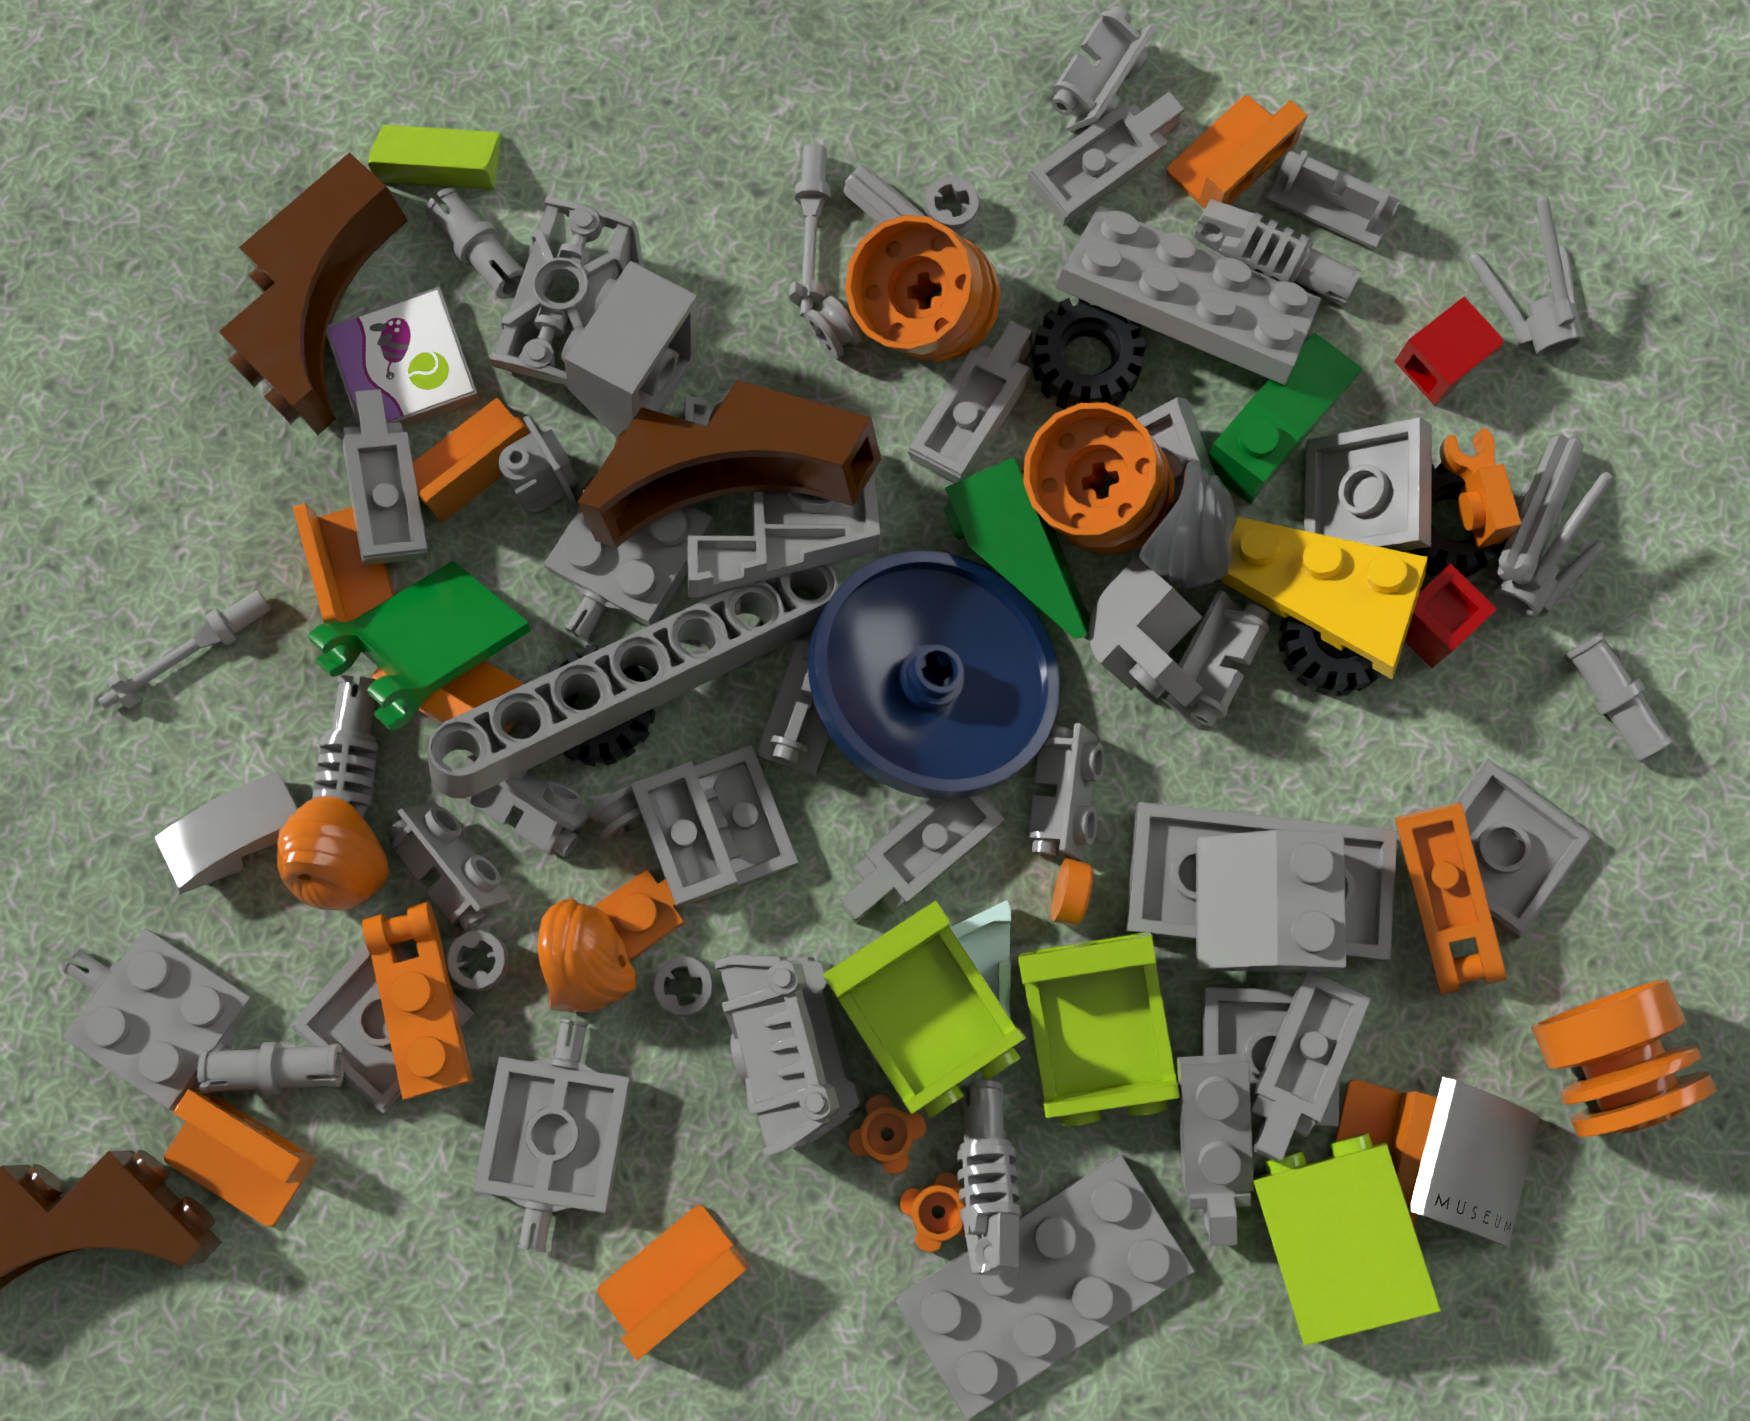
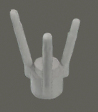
(1553, 319)
(1544, 589)

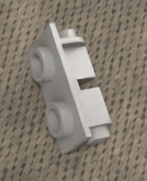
(1091, 89)
(1333, 199)
(539, 470)
(1221, 639)
(794, 729)
(548, 808)
(1068, 817)
(431, 840)

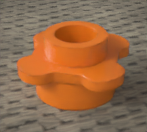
(869, 1141)
(919, 1207)

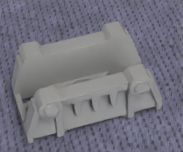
(554, 258)
(788, 1048)

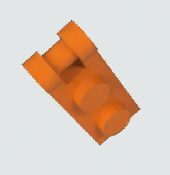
(1450, 895)
(418, 1003)

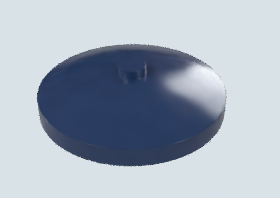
(933, 675)

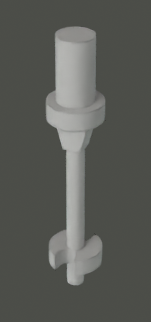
(812, 195)
(218, 628)

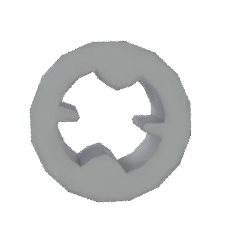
(960, 191)
(833, 327)
(617, 814)
(475, 941)
(671, 1002)

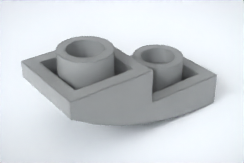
(218, 834)

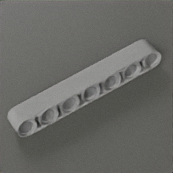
(617, 696)

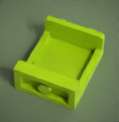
(925, 1011)
(1099, 1028)
(1345, 1240)

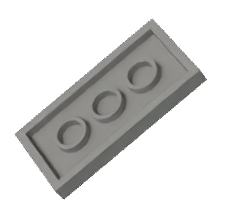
(1189, 293)
(1165, 873)
(1080, 1269)

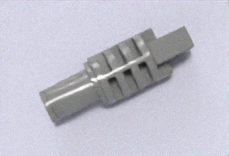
(1274, 252)
(349, 750)
(987, 1176)

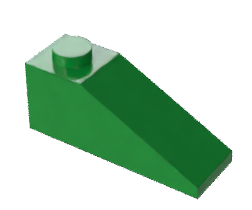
(1281, 418)
(1016, 541)

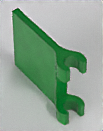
(421, 639)

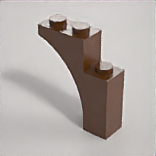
(303, 270)
(750, 445)
(111, 1206)

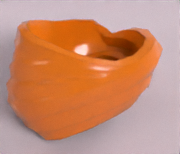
(330, 855)
(583, 958)

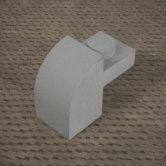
(1138, 626)

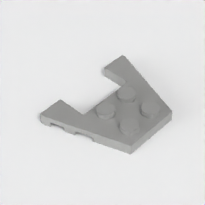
(789, 534)

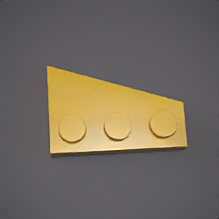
(1340, 587)

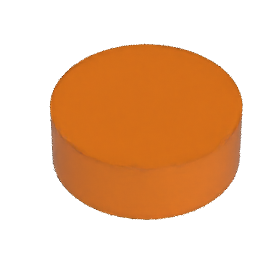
(1072, 892)

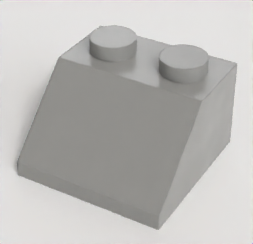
(632, 347)
(1271, 902)

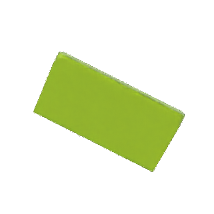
(435, 156)

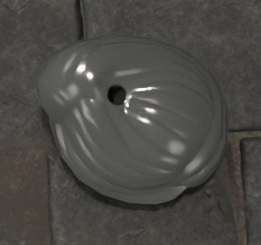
(1195, 532)

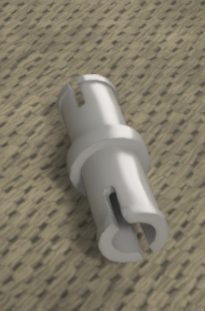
(476, 242)
(1619, 697)
(270, 1068)

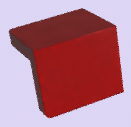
(1448, 350)
(1446, 615)

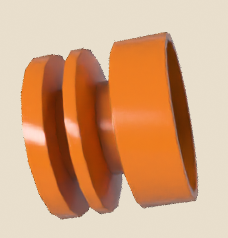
(900, 267)
(1070, 464)
(1624, 1060)

